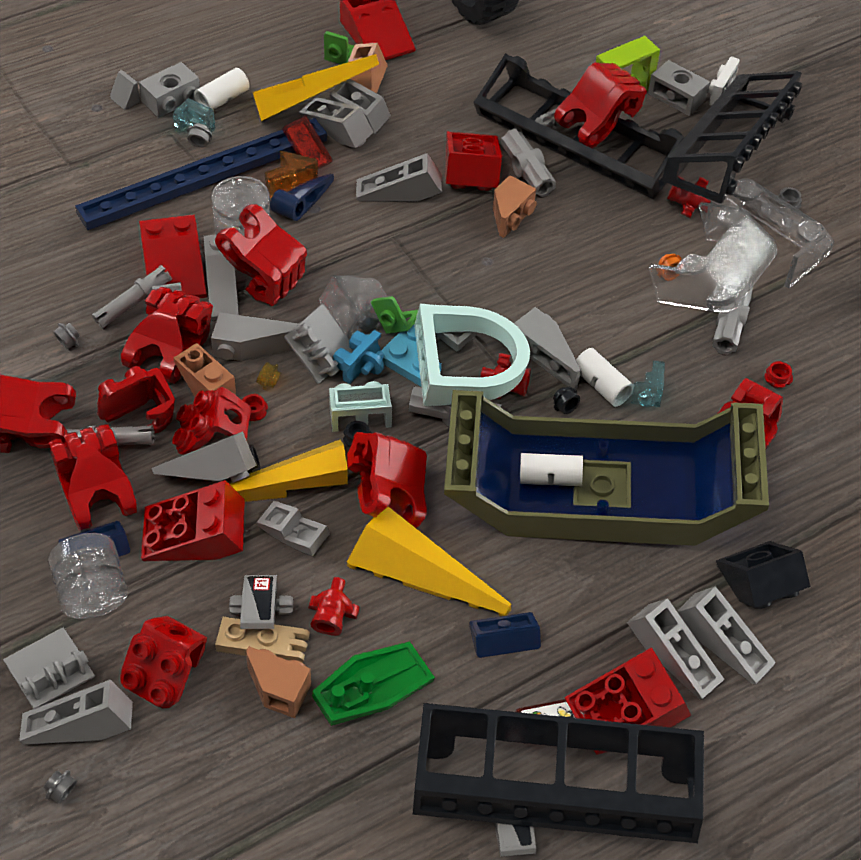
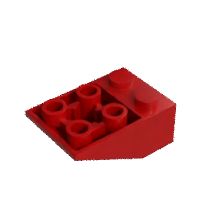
(377, 23)
(195, 525)
(632, 694)

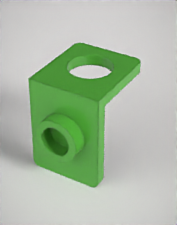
(336, 48)
(391, 316)

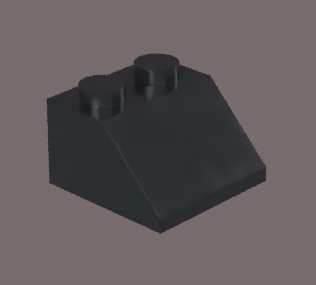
(765, 573)

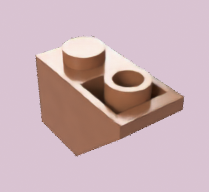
(371, 78)
(512, 204)
(203, 371)
(278, 681)

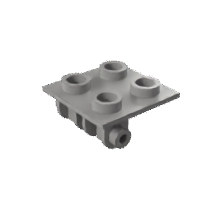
(316, 342)
(49, 668)

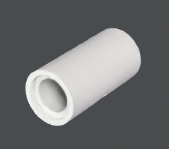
(222, 89)
(604, 377)
(551, 469)

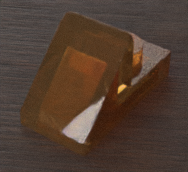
(293, 172)

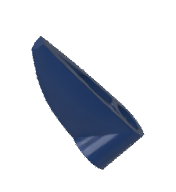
(300, 198)

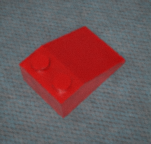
(472, 160)
(176, 247)

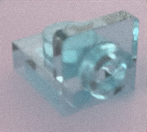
(191, 113)
(651, 390)

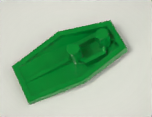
(372, 683)

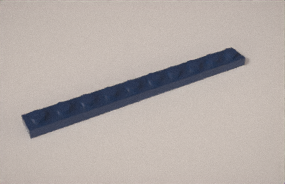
(187, 178)

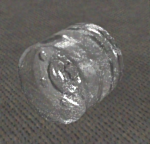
(232, 197)
(87, 576)

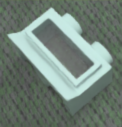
(360, 401)

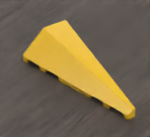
(283, 96)
(308, 470)
(400, 551)

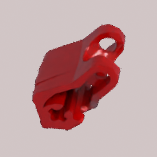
(599, 100)
(265, 254)
(168, 330)
(27, 411)
(91, 472)
(390, 475)

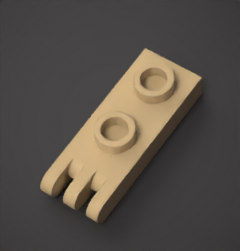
(282, 640)

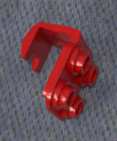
(135, 391)
(756, 394)
(207, 416)
(161, 660)

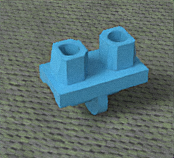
(365, 358)

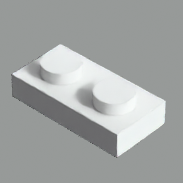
(725, 77)

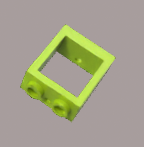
(640, 53)

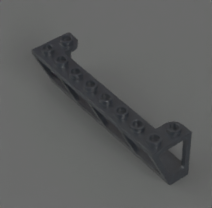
(722, 109)
(572, 148)
(558, 804)

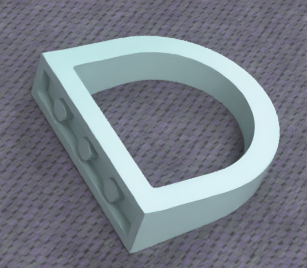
(444, 318)

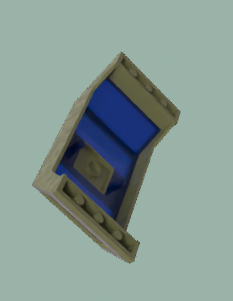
(636, 481)

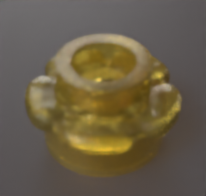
(268, 375)

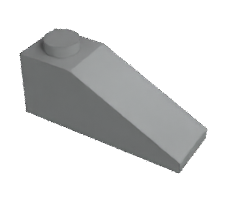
(340, 121)
(406, 181)
(220, 280)
(248, 337)
(549, 347)
(214, 462)
(725, 634)
(676, 647)
(82, 716)

